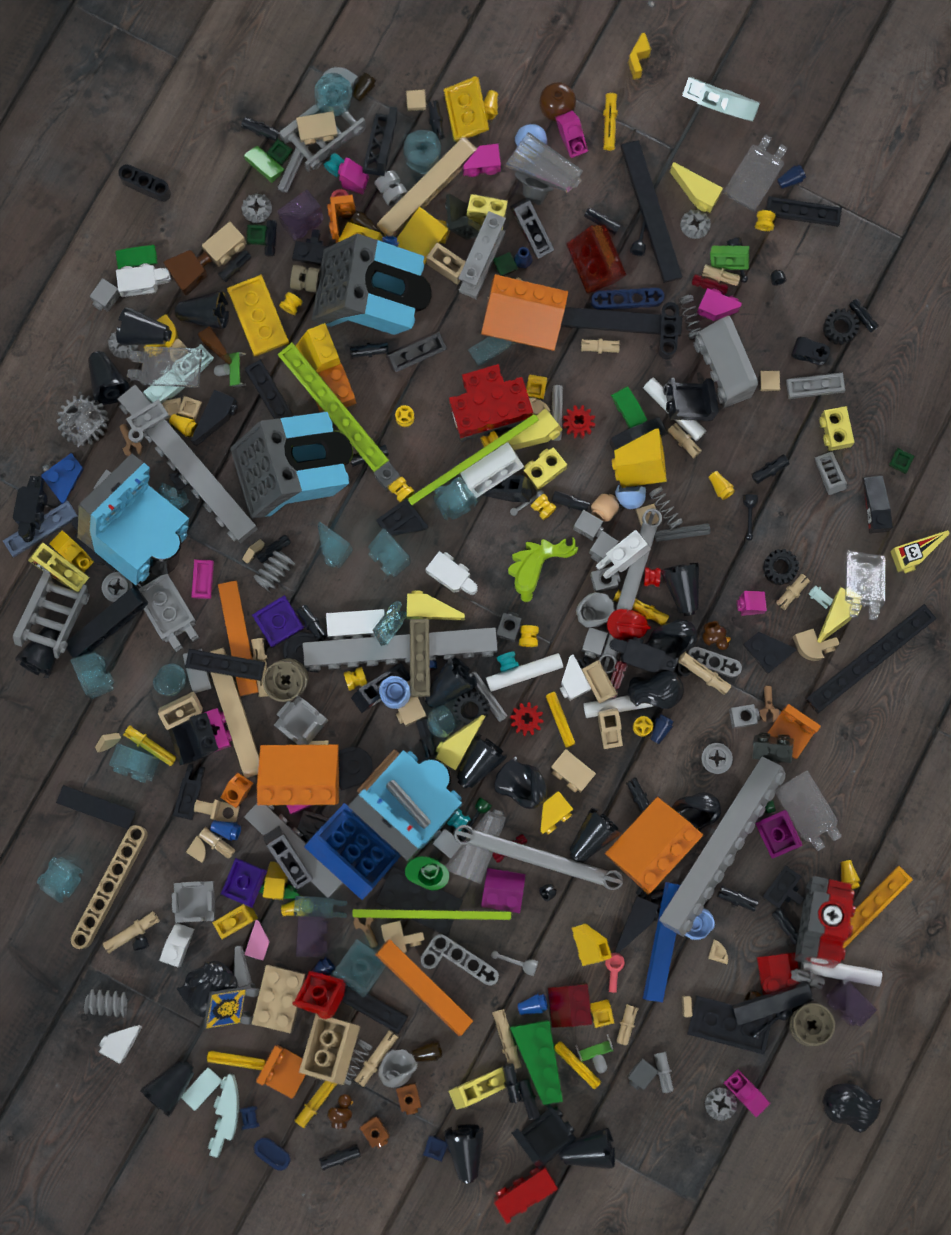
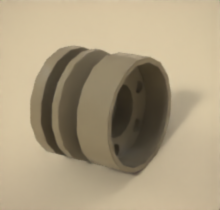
(275, 683)
(823, 1023)

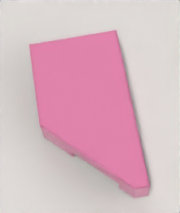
(257, 943)

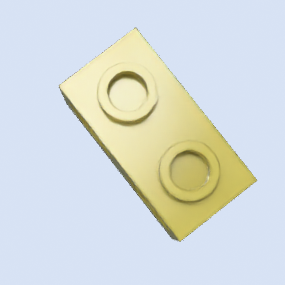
(480, 205)
(842, 428)
(548, 472)

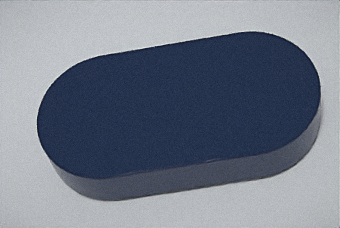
(272, 1154)

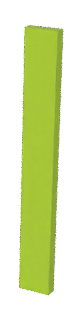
(330, 403)
(473, 459)
(431, 914)

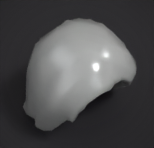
(594, 609)
(397, 1068)

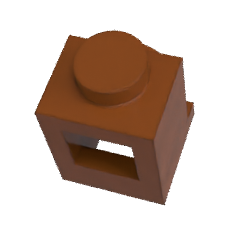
(412, 1091)
(375, 1124)

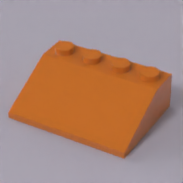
(524, 312)
(298, 775)
(653, 845)

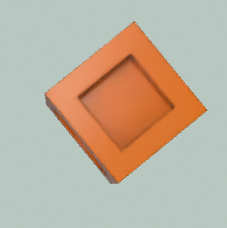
(236, 790)

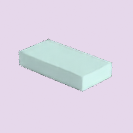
(201, 1088)

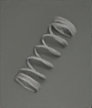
(686, 299)
(674, 524)
(362, 1044)

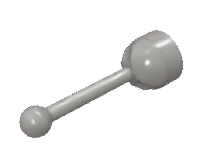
(529, 966)

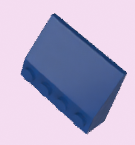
(352, 851)

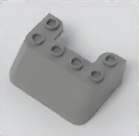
(728, 361)

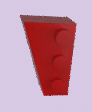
(524, 1193)

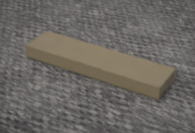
(419, 658)

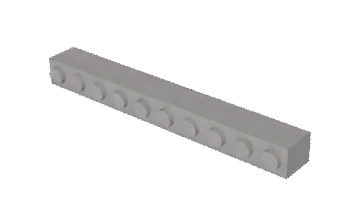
(191, 470)
(369, 651)
(723, 846)

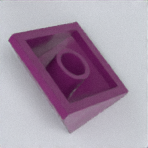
(779, 834)

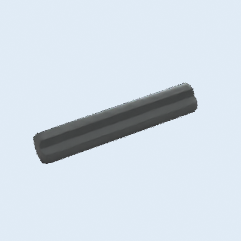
(682, 532)

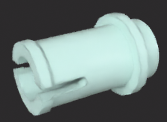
(820, 596)

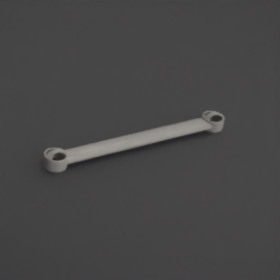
(632, 582)
(538, 857)

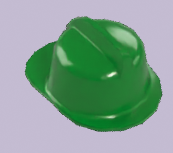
(427, 873)

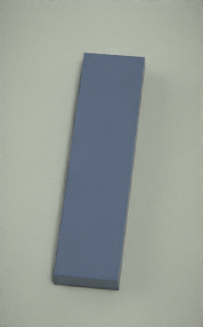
(52, 522)

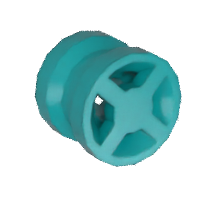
(333, 164)
(507, 661)
(458, 819)

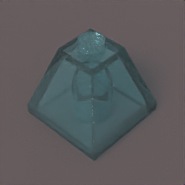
(333, 546)

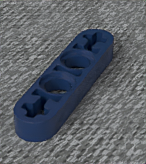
(627, 296)

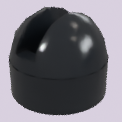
(778, 277)
(682, 674)
(547, 892)
(139, 944)

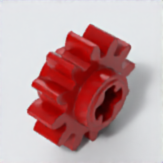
(578, 428)
(532, 715)

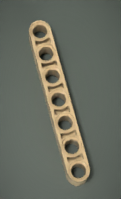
(427, 188)
(237, 721)
(101, 893)

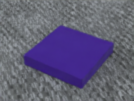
(278, 621)
(243, 882)

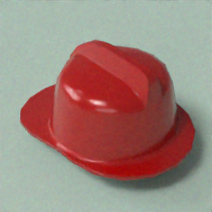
(627, 624)

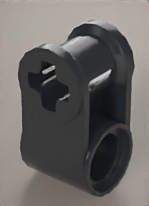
(809, 350)

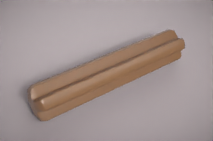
(378, 771)

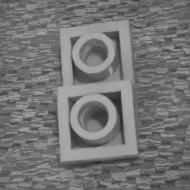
(198, 679)

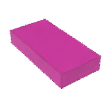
(202, 579)

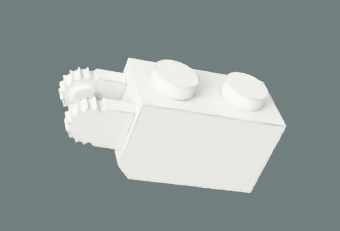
(141, 279)
(624, 554)
(450, 574)

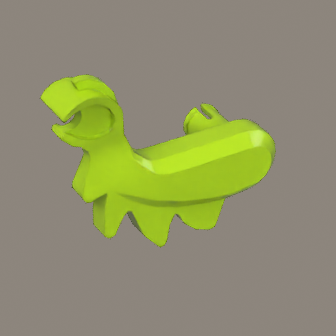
(530, 562)

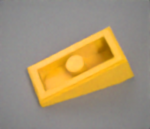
(234, 920)

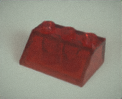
(596, 258)

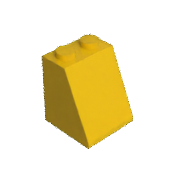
(318, 348)
(640, 461)

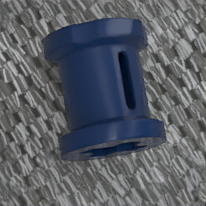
(249, 1117)

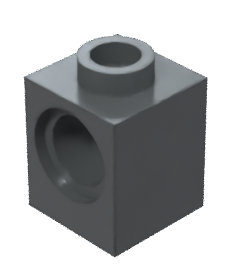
(386, 475)
(506, 634)
(641, 1074)

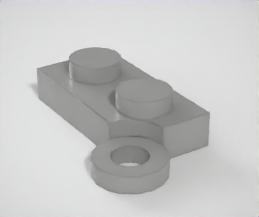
(146, 419)

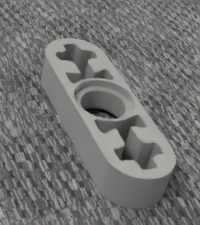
(726, 671)

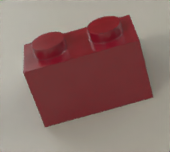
(569, 1006)

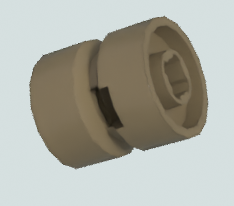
(311, 278)

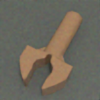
(127, 449)
(768, 706)
(367, 930)

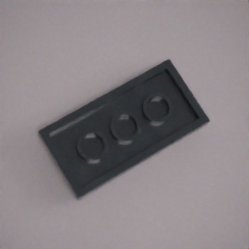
(403, 894)
(718, 1023)

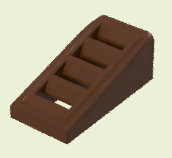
(210, 339)

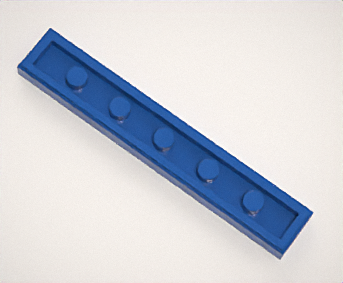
(661, 952)

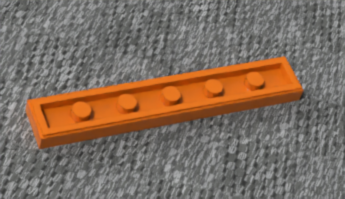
(237, 631)
(424, 987)

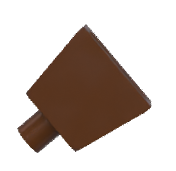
(187, 269)

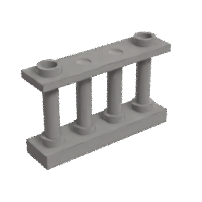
(291, 133)
(482, 255)
(39, 601)

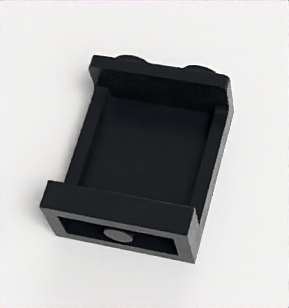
(691, 400)
(193, 739)
(545, 1136)

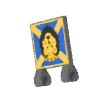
(226, 1007)

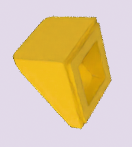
(536, 386)
(601, 1013)

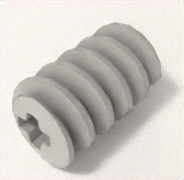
(273, 570)
(106, 1003)

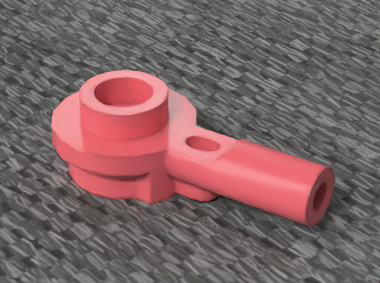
(615, 965)

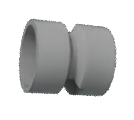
(391, 188)

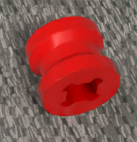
(652, 577)

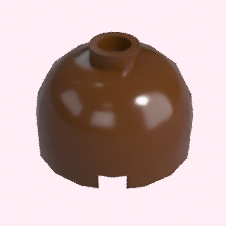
(557, 100)

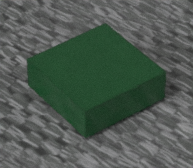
(280, 152)
(256, 234)
(505, 264)
(901, 460)

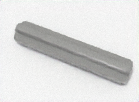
(291, 170)
(557, 394)
(495, 707)
(408, 804)

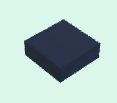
(435, 1148)

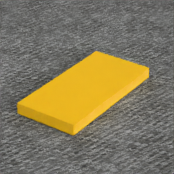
(258, 315)

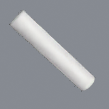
(655, 390)
(524, 672)
(621, 703)
(847, 973)

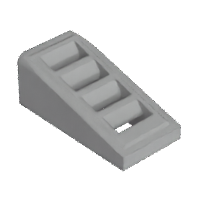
(834, 484)
(241, 969)

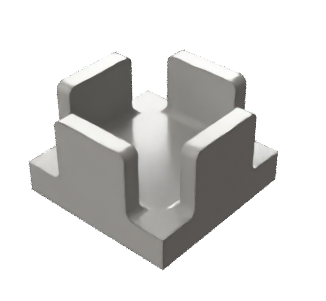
(300, 721)
(193, 901)

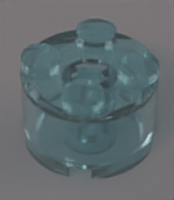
(340, 87)
(422, 141)
(454, 499)
(60, 879)

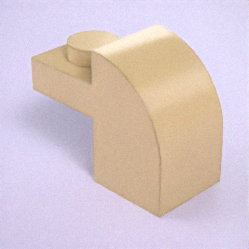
(810, 649)
(610, 728)
(395, 933)

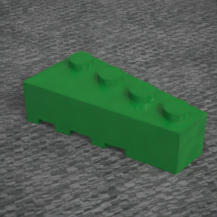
(539, 1056)

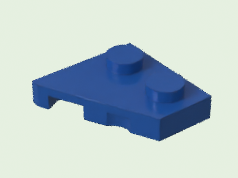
(63, 477)

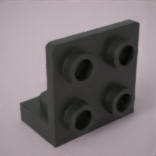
(457, 220)
(773, 748)

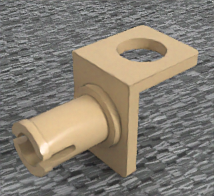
(216, 810)

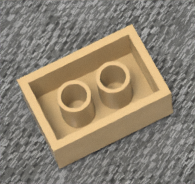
(275, 999)
(329, 1049)

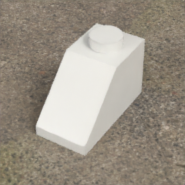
(574, 682)
(177, 945)
(119, 1043)

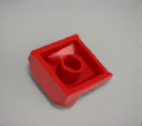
(776, 972)
(320, 994)

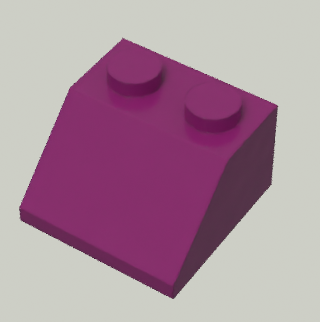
(503, 890)

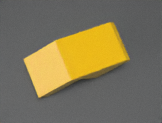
(640, 51)
(275, 882)

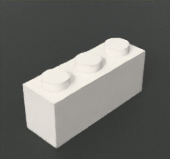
(492, 469)
(352, 624)

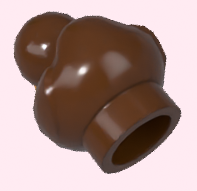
(715, 634)
(340, 1115)

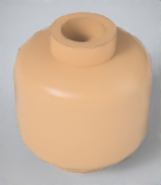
(605, 507)

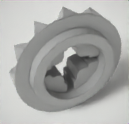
(262, 213)
(691, 230)
(120, 352)
(112, 580)
(723, 751)
(712, 1108)

